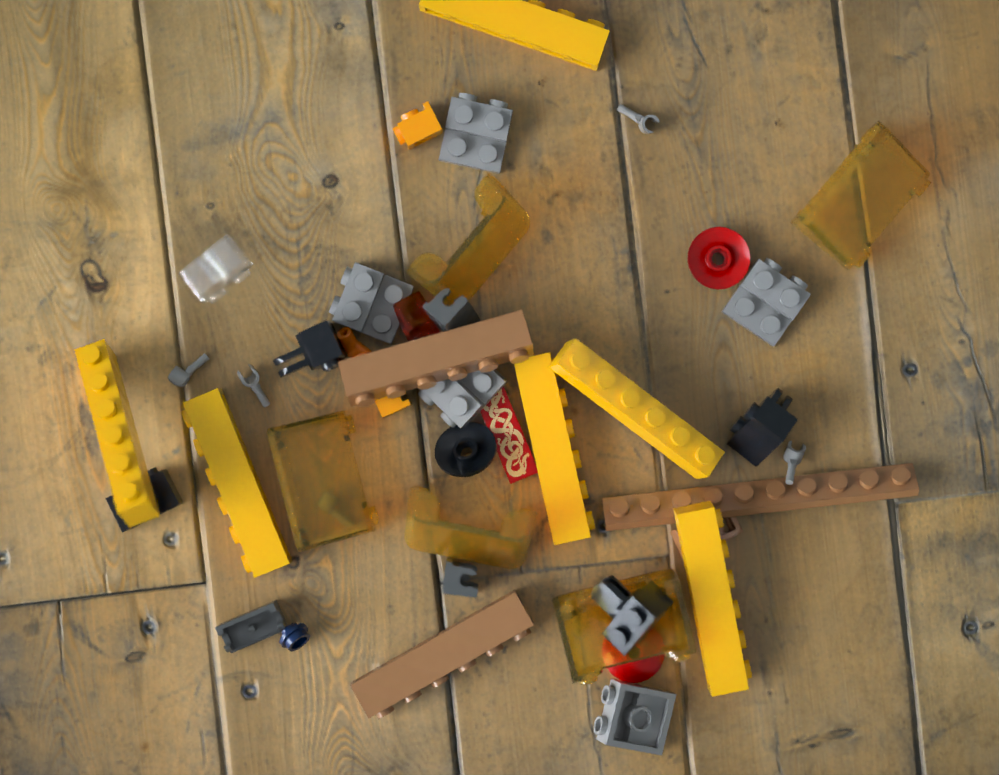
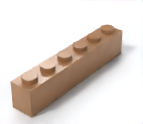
(436, 359)
(442, 654)

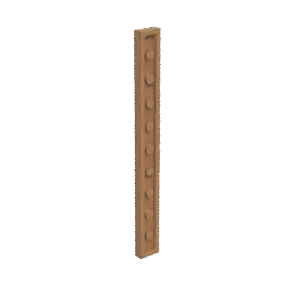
(764, 495)

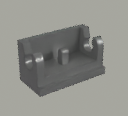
(452, 316)
(455, 579)
(252, 627)

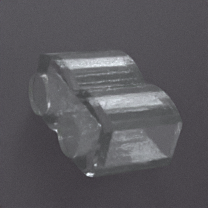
(216, 269)

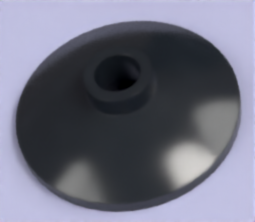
(459, 441)

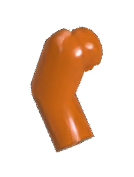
(351, 344)

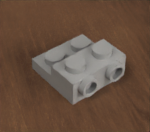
(476, 133)
(767, 301)
(369, 302)
(465, 397)
(634, 717)

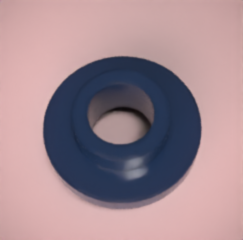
(294, 636)

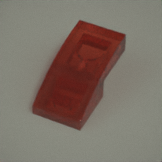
(414, 318)

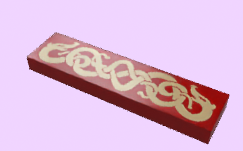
(510, 440)

